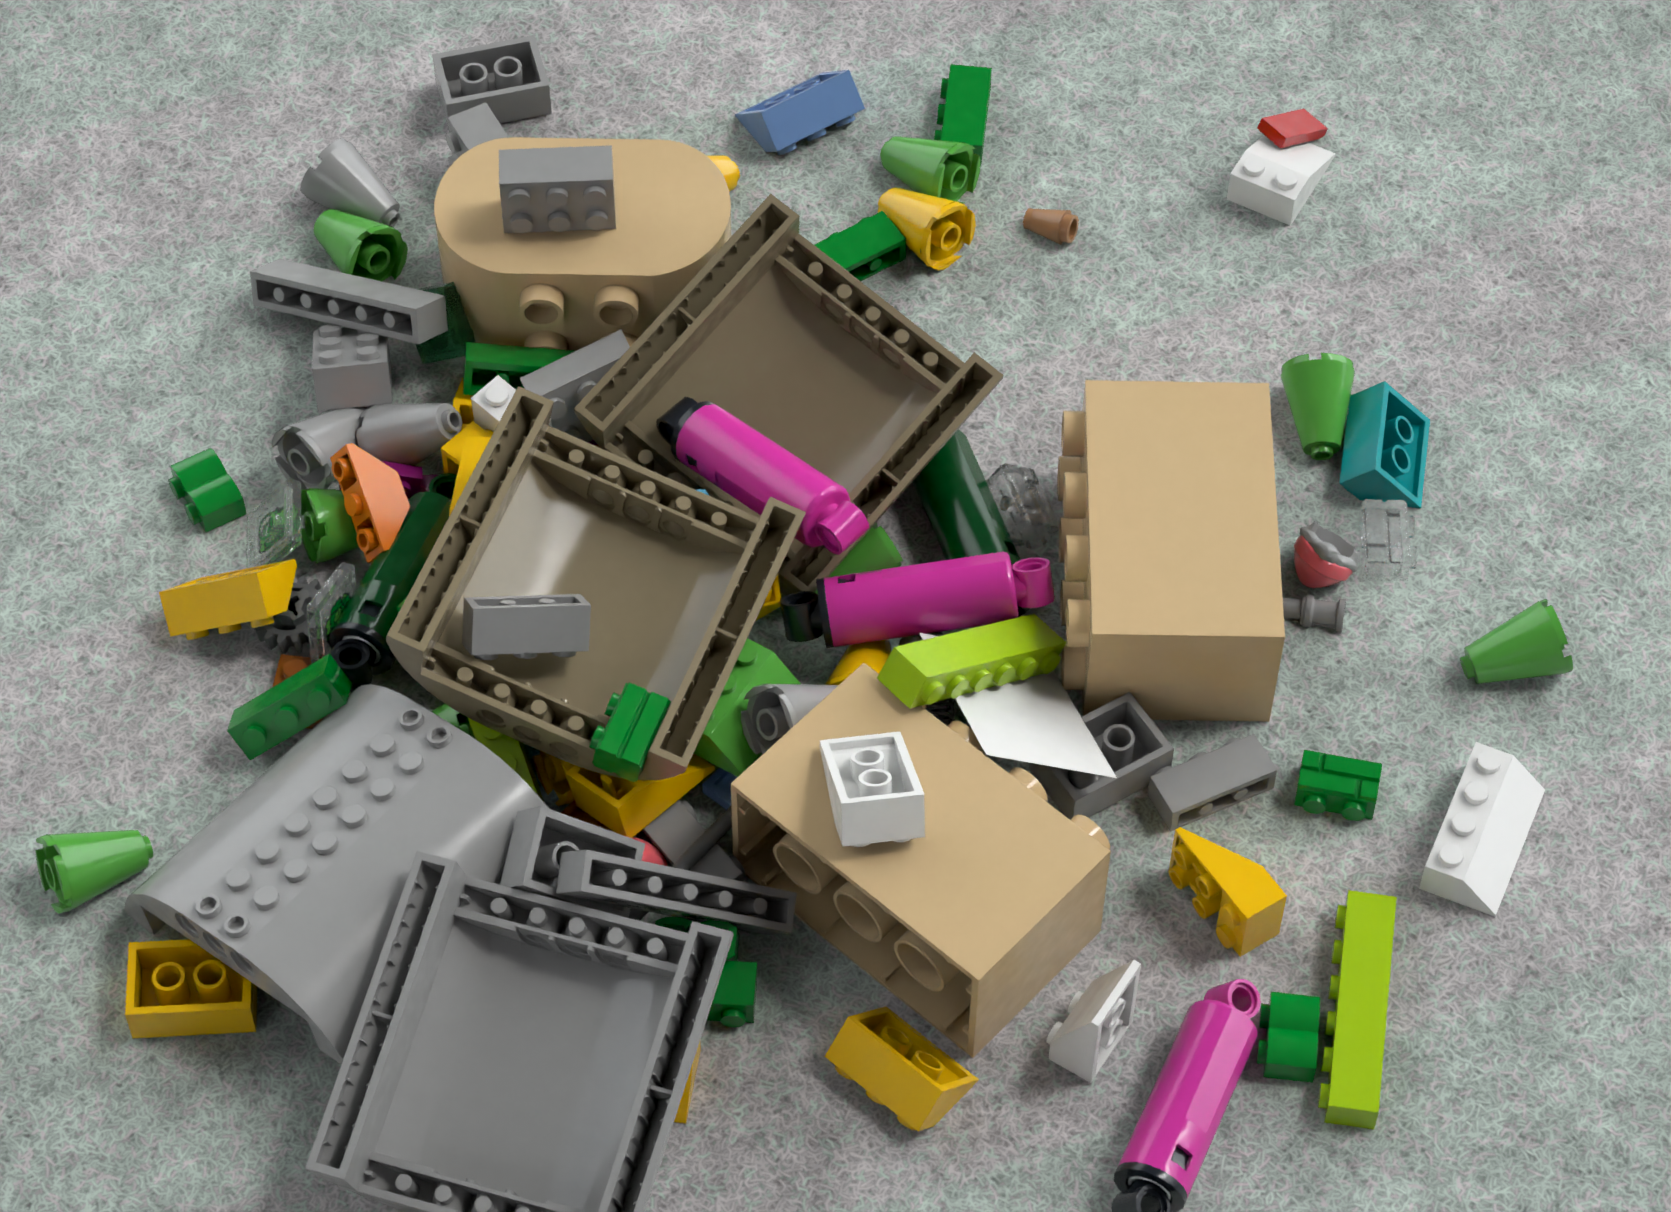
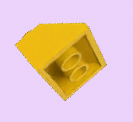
(229, 600)
(899, 1067)

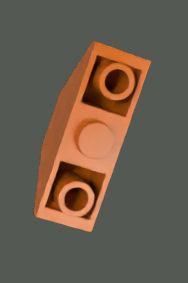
(371, 498)

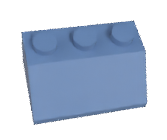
(803, 111)

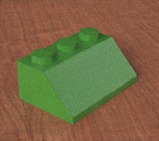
(723, 737)

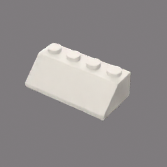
(1483, 831)

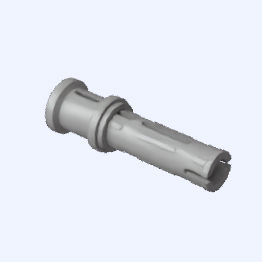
(1315, 612)

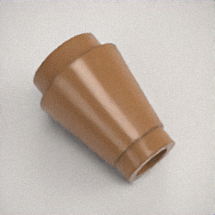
(1052, 224)

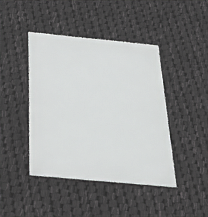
(1033, 724)

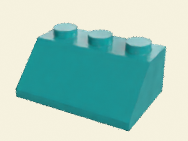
(1384, 447)

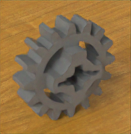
(291, 626)

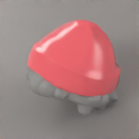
(1323, 557)

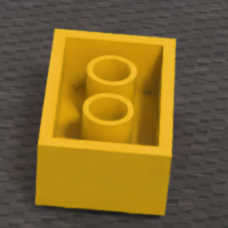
(185, 992)

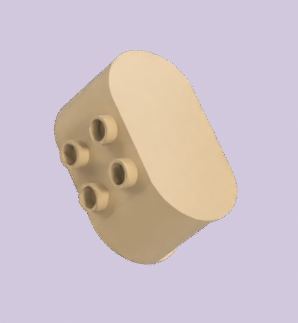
(580, 283)

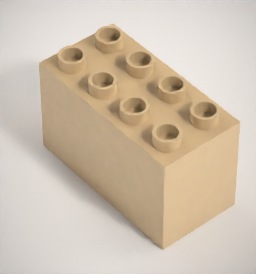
(1171, 549)
(948, 920)

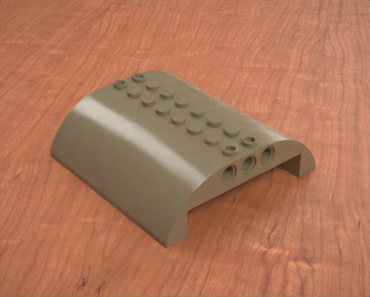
(802, 360)
(660, 563)

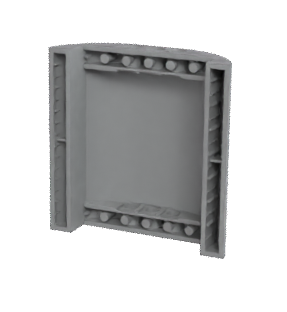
(318, 849)
(516, 1052)

